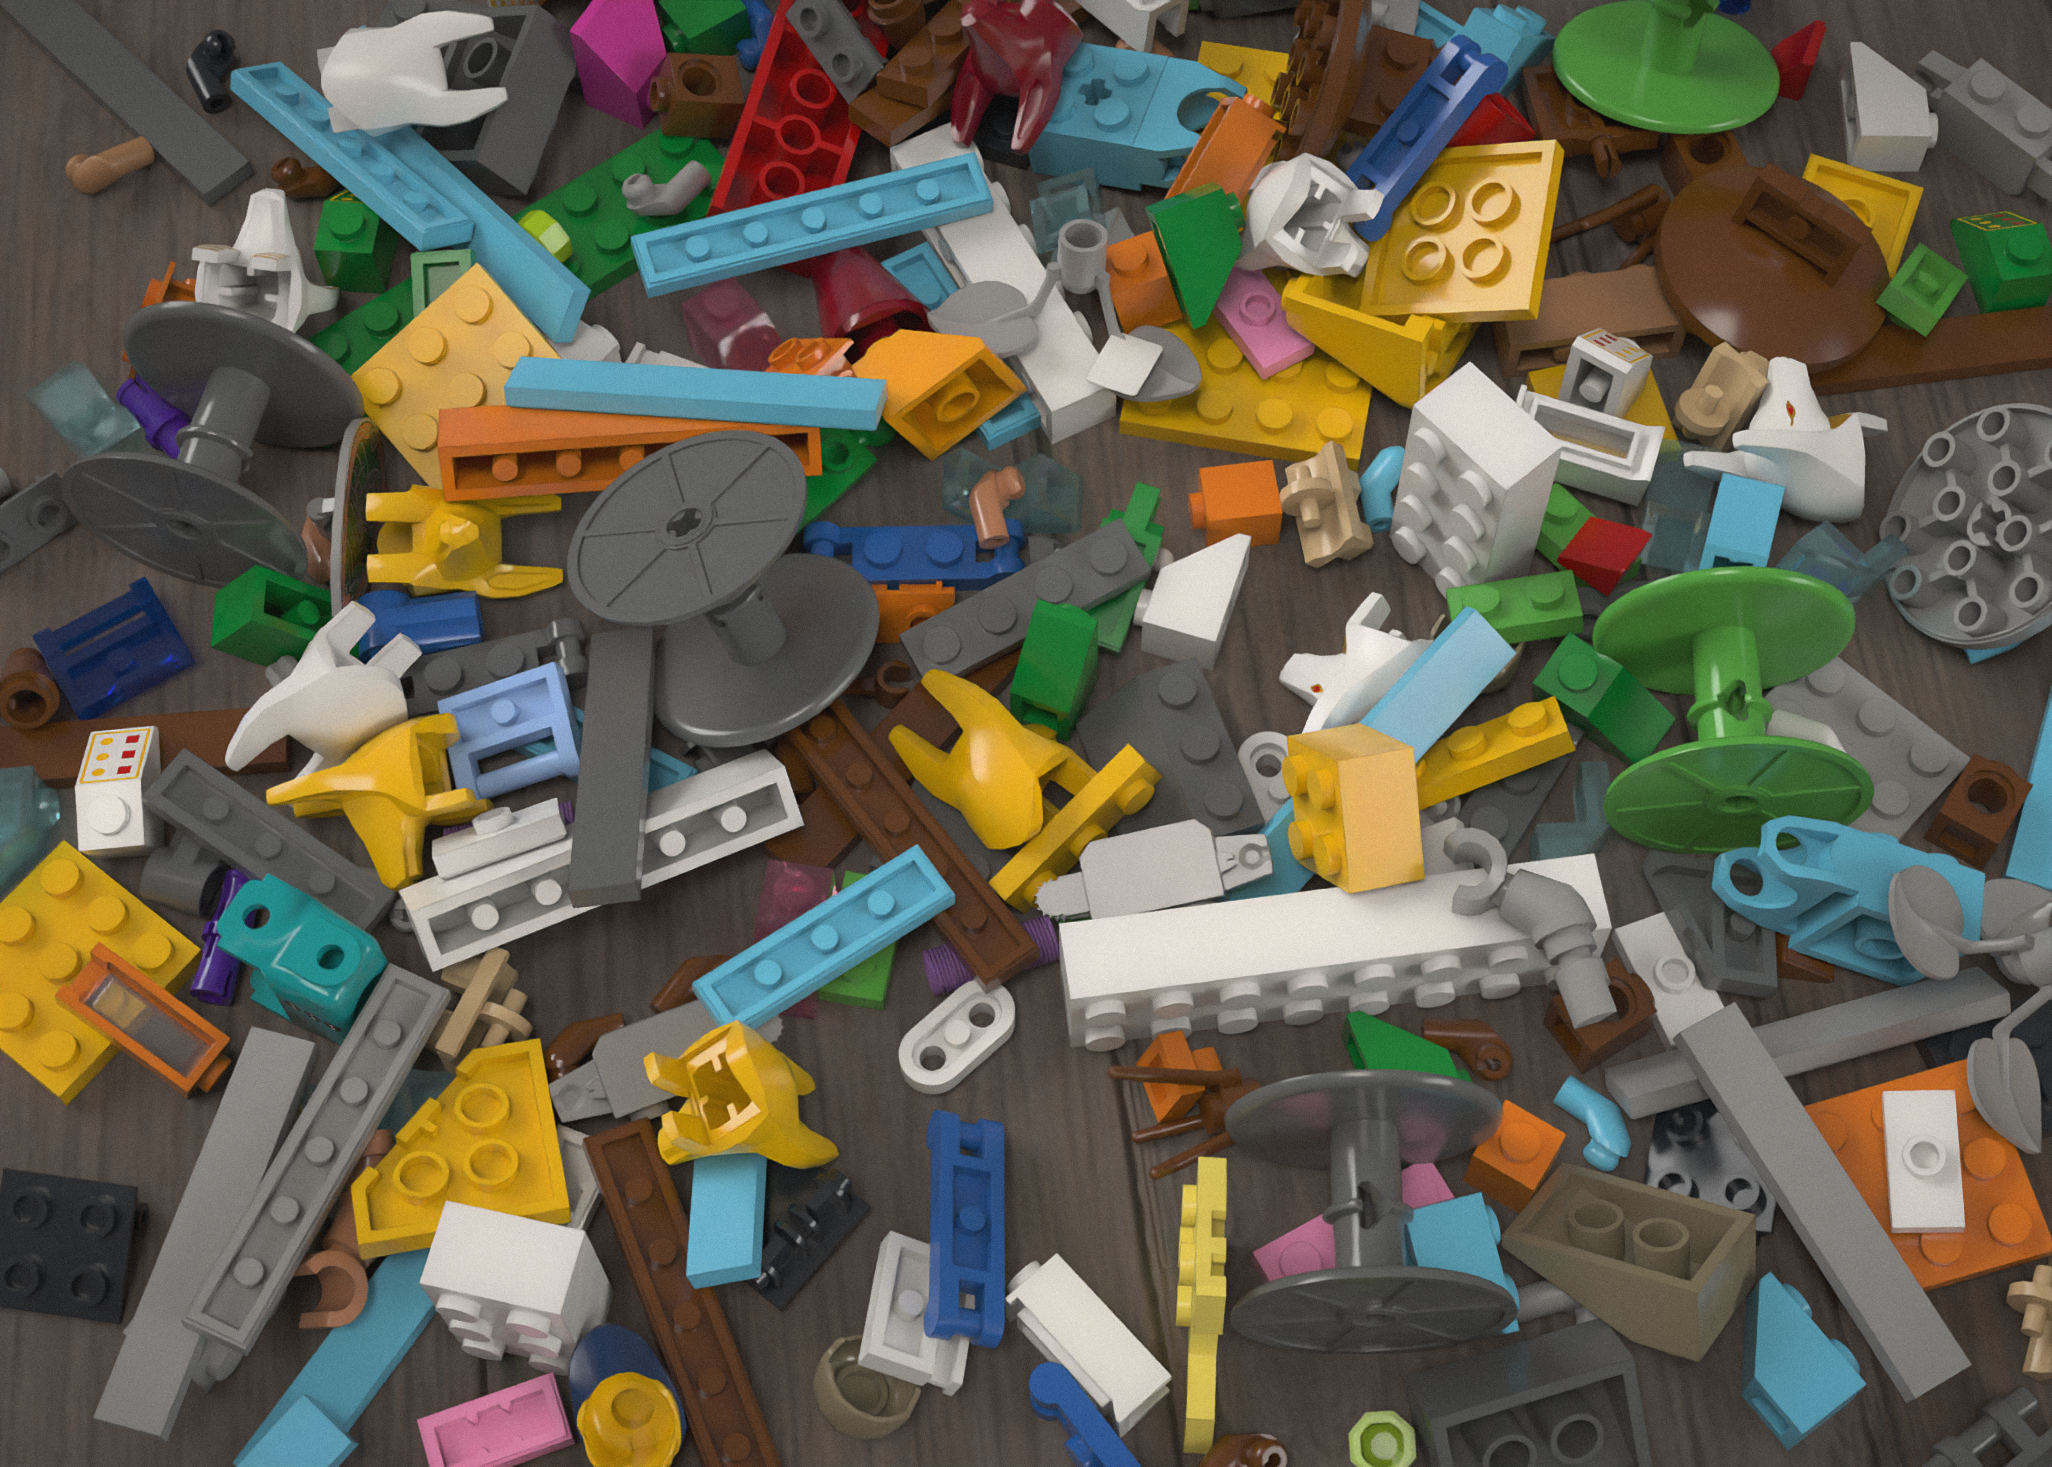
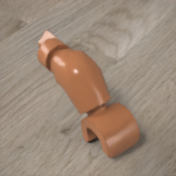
(340, 1265)

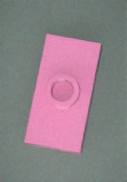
(1254, 320)
(499, 1427)

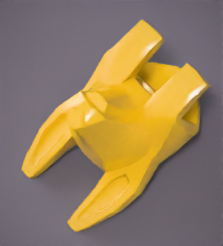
(453, 544)
(995, 765)
(390, 794)
(737, 1101)

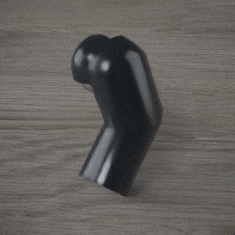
(208, 68)

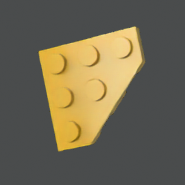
(477, 1145)

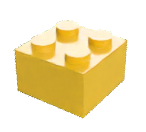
(1354, 807)

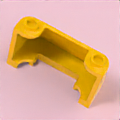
(1392, 357)

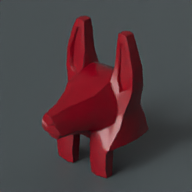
(1015, 55)

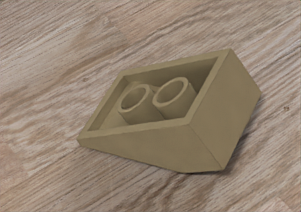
(1639, 1256)

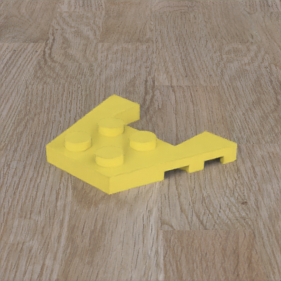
(1202, 1294)

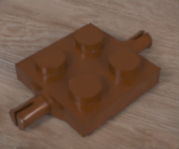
(1575, 126)

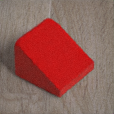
(1796, 59)
(1603, 552)

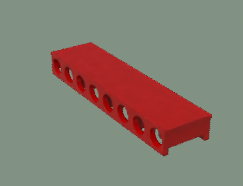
(792, 125)

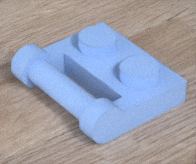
(509, 716)

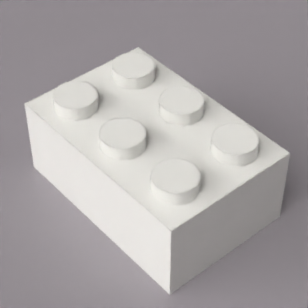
(515, 1285)

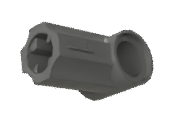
(184, 877)

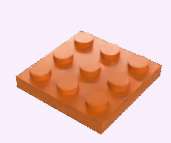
(1999, 1204)

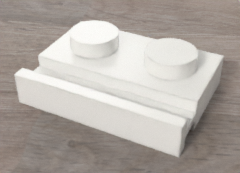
(895, 1320)

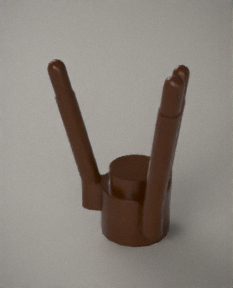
(1632, 218)
(1225, 1090)

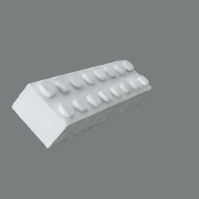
(1302, 957)

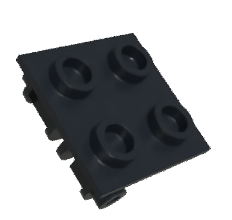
(1702, 1159)
(803, 1224)
(66, 1244)

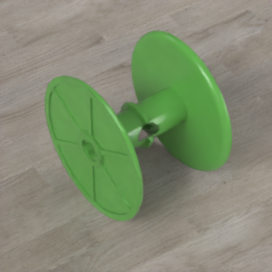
(1666, 66)
(1724, 642)

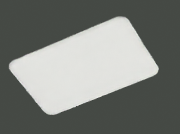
(1124, 364)

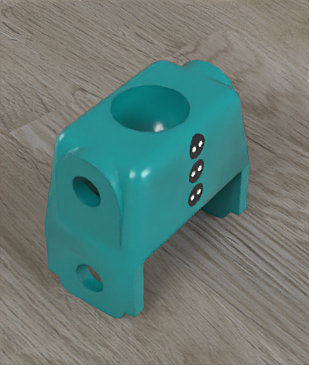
(305, 958)

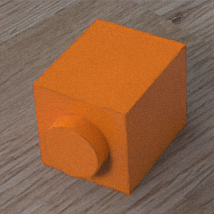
(1140, 283)
(1237, 501)
(1515, 1158)

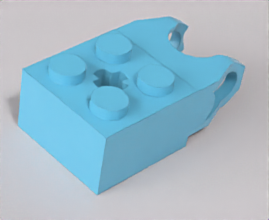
(1128, 116)
(1837, 892)

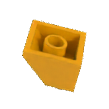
(939, 385)

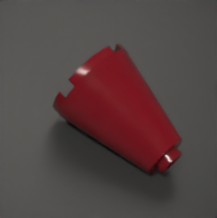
(863, 300)

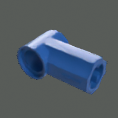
(430, 622)

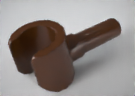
(877, 687)

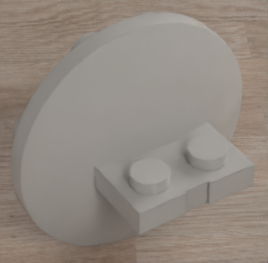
(1977, 530)

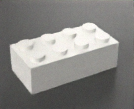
(1472, 483)

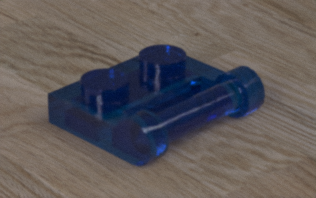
(120, 662)

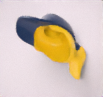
(624, 1400)

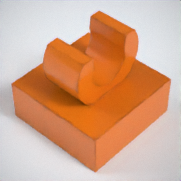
(1172, 1051)

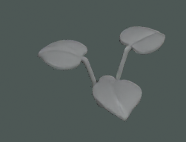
(1004, 320)
(2015, 932)

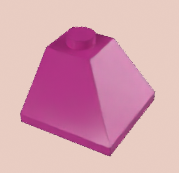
(617, 55)

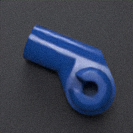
(760, 22)

